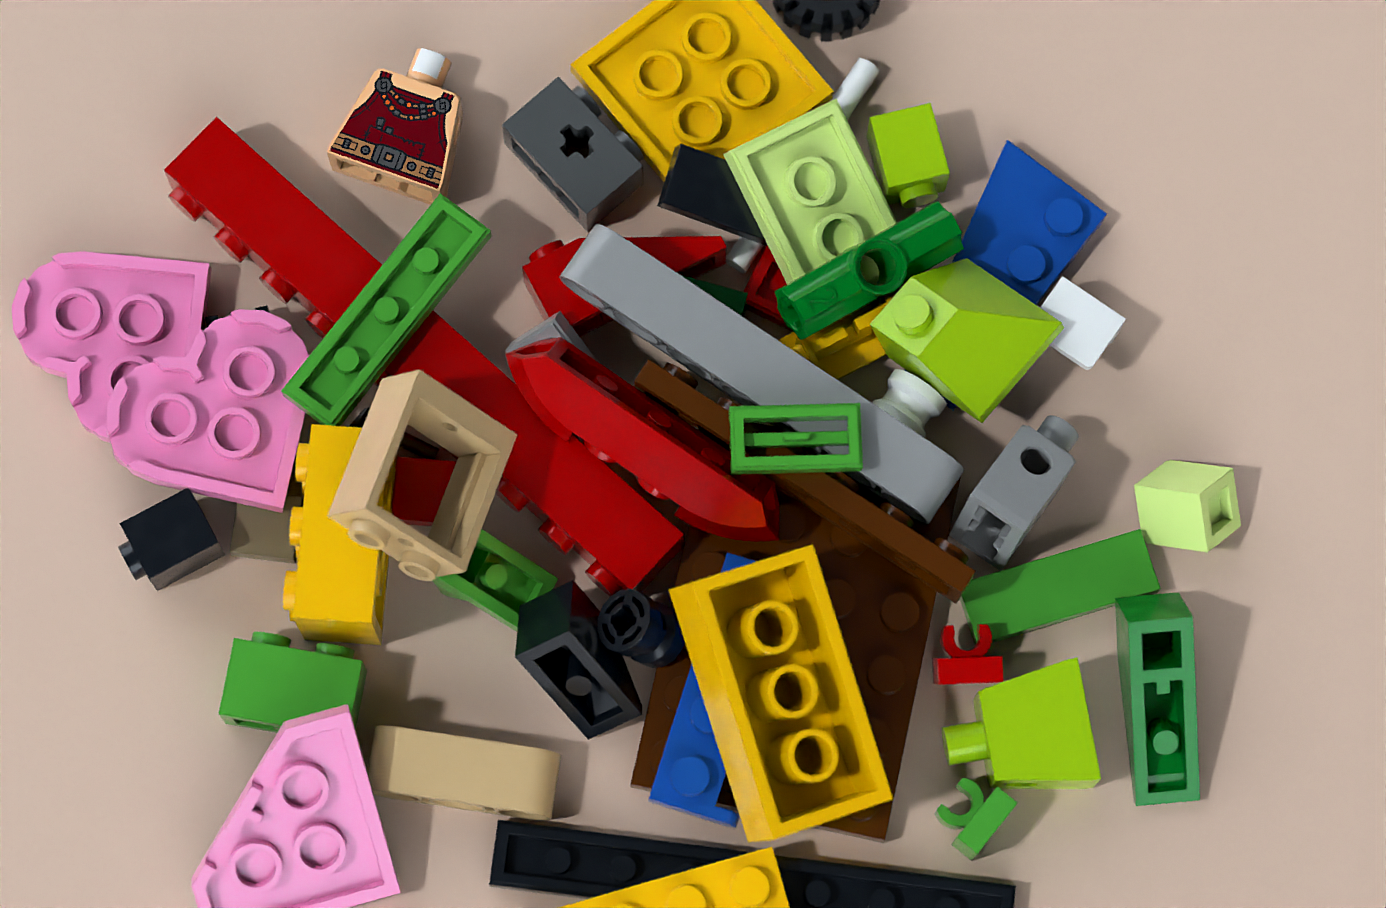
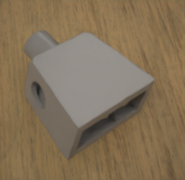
(1016, 491)

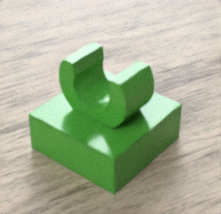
(981, 819)

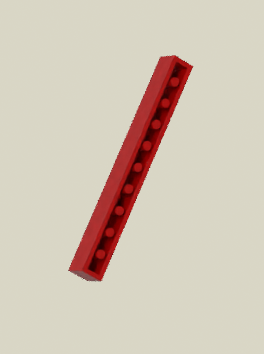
(325, 270)

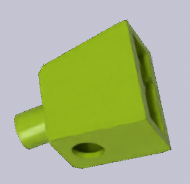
(1030, 732)

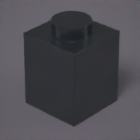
(169, 540)

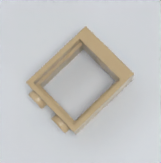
(455, 425)

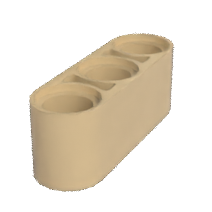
(463, 773)

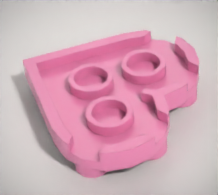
(103, 317)
(216, 414)

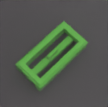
(795, 464)

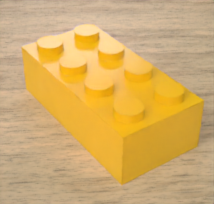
(780, 694)

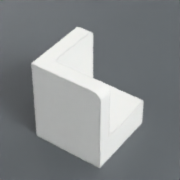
(1086, 323)

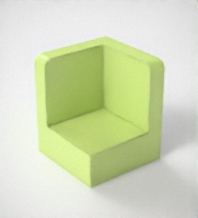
(1187, 505)

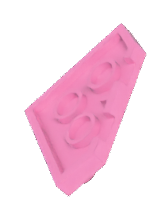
(302, 827)

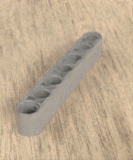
(754, 366)

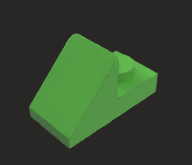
(497, 580)

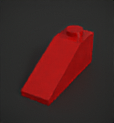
(684, 254)

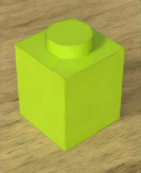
(908, 155)

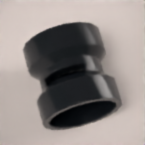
(640, 628)

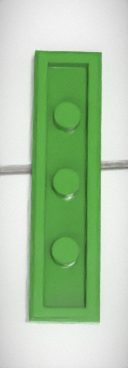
(387, 313)

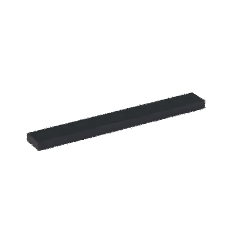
(599, 863)

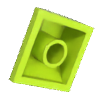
(964, 334)

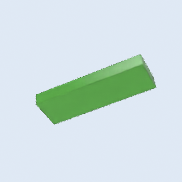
(1060, 587)

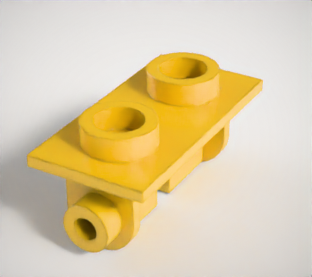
(845, 343)

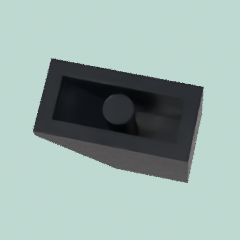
(567, 659)

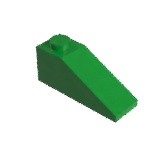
(1159, 697)

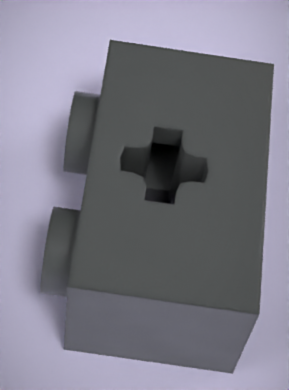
(583, 186)

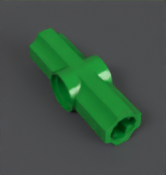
(839, 286)

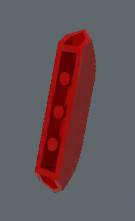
(644, 437)

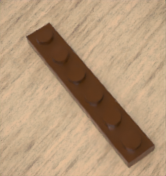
(825, 493)

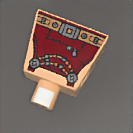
(402, 131)

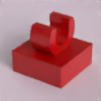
(967, 665)

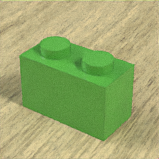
(280, 683)

